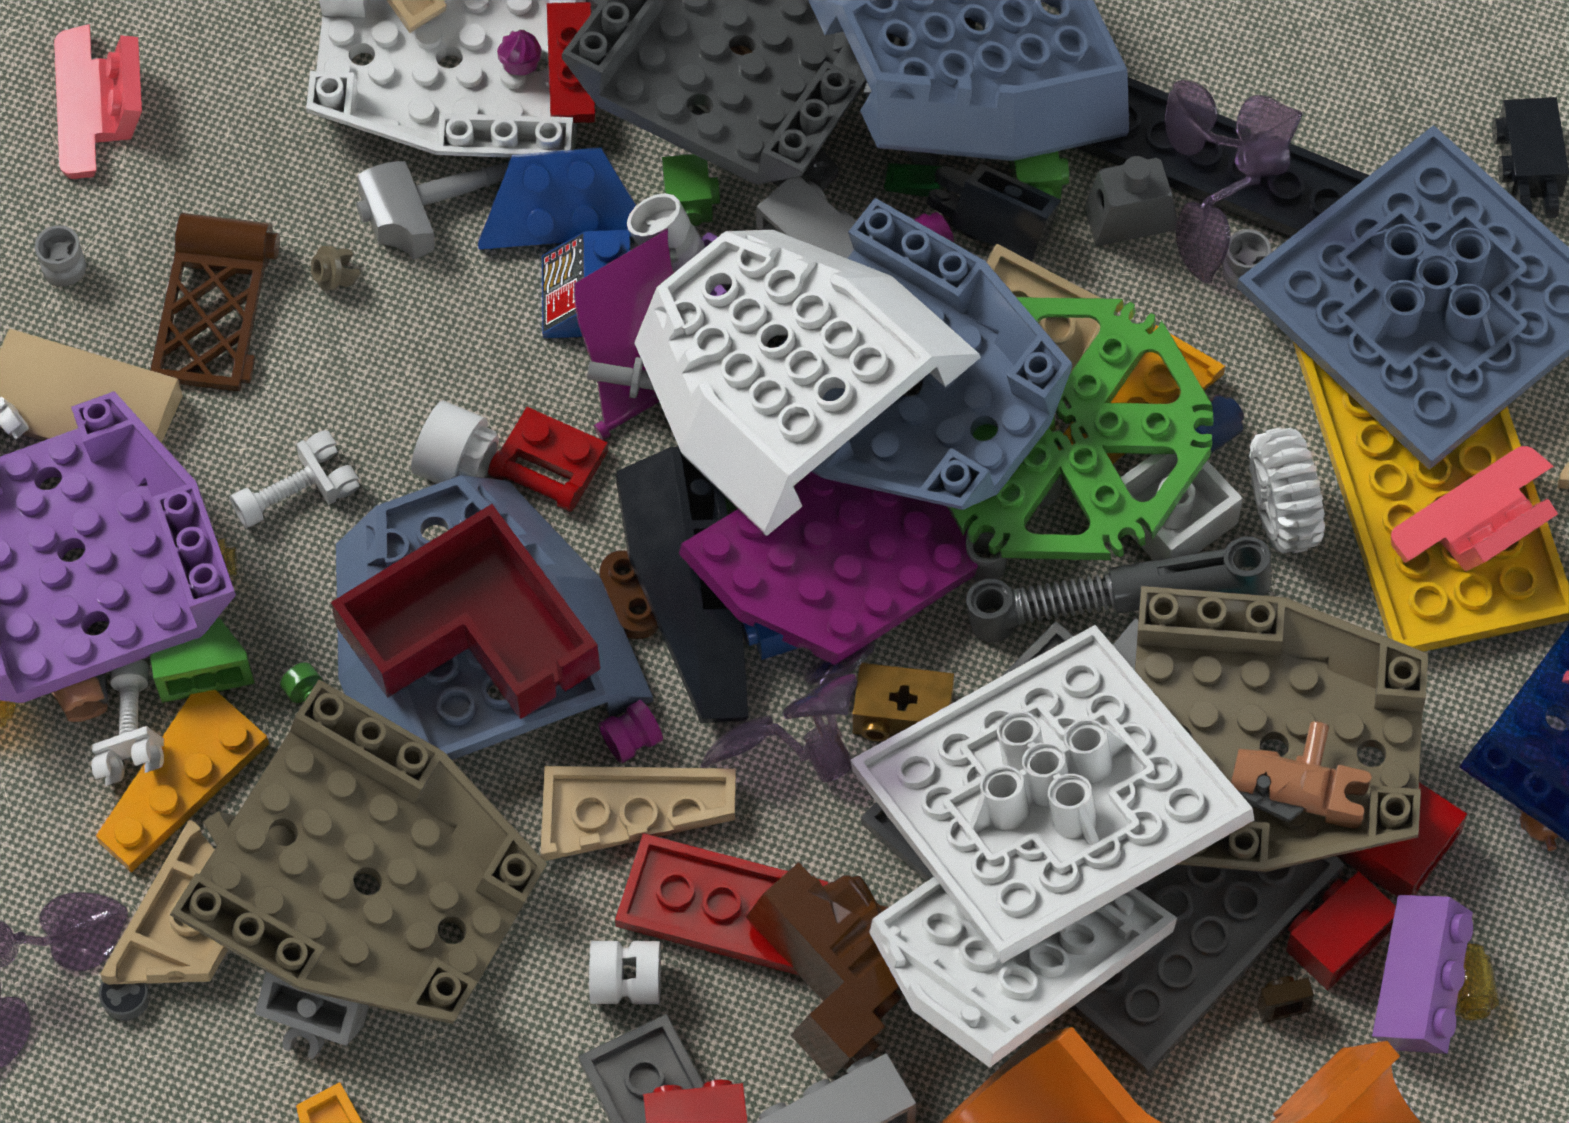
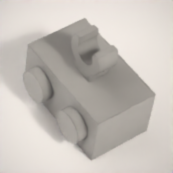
(309, 1014)

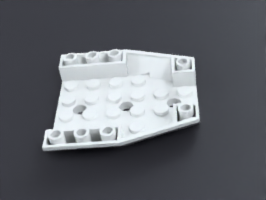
(432, 107)
(758, 412)

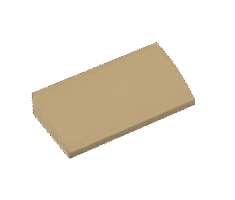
(50, 378)

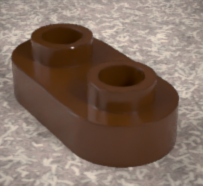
(625, 594)

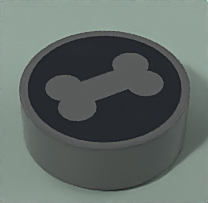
(124, 1000)

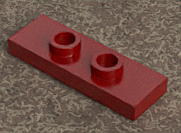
(566, 93)

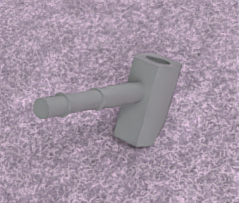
(396, 204)

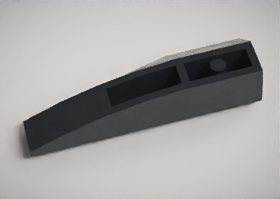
(661, 507)

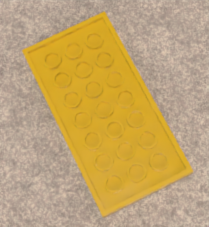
(1431, 597)

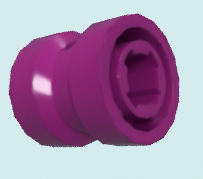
(630, 731)

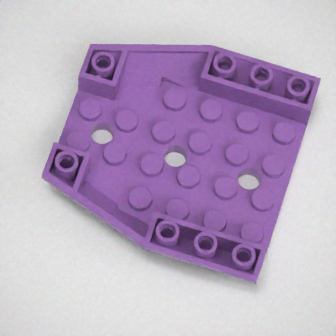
(145, 561)

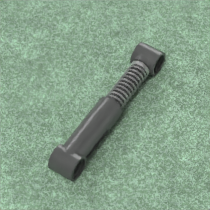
(1121, 587)

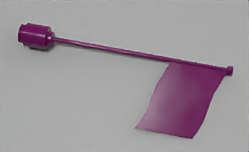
(612, 309)

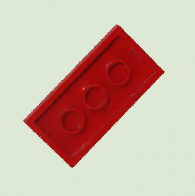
(699, 900)

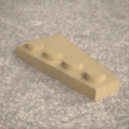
(616, 805)

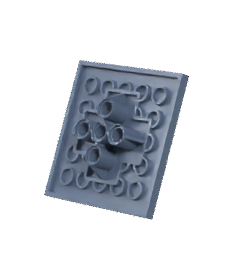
(1382, 252)

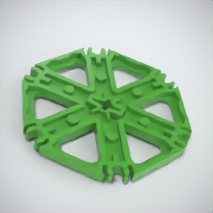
(1109, 429)

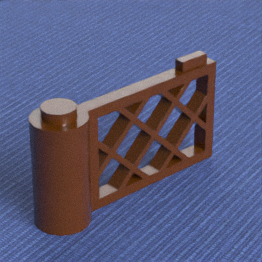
(225, 247)

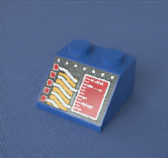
(568, 265)

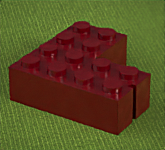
(475, 593)

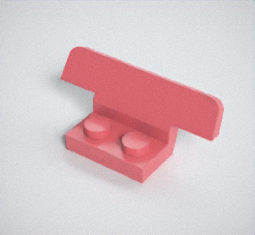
(94, 98)
(1480, 514)

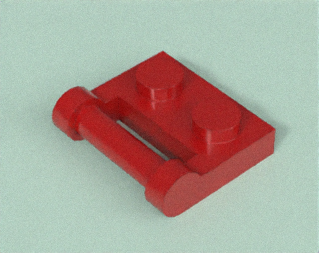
(555, 448)

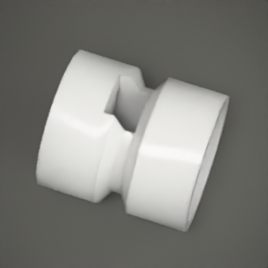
(663, 213)
(607, 972)

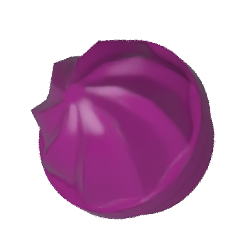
(519, 52)

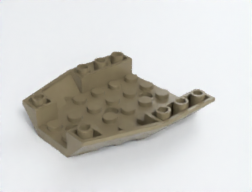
(1264, 671)
(378, 806)

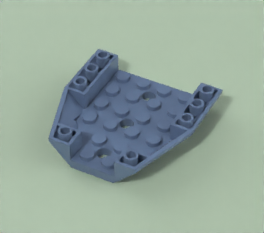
(993, 93)
(926, 440)
(452, 701)

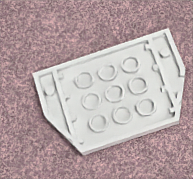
(996, 1006)

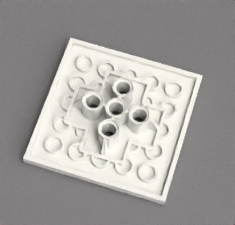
(1050, 792)

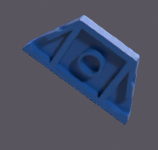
(555, 199)

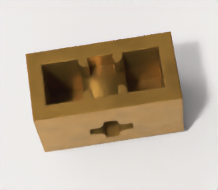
(885, 687)

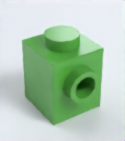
(1043, 172)
(690, 183)

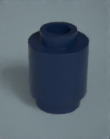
(1226, 421)

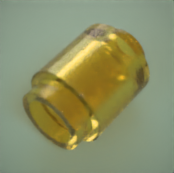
(1479, 988)

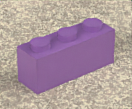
(1423, 974)

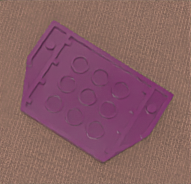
(836, 567)

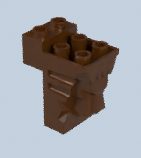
(831, 948)

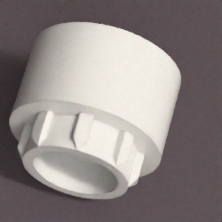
(453, 444)

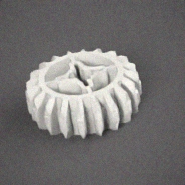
(1286, 490)

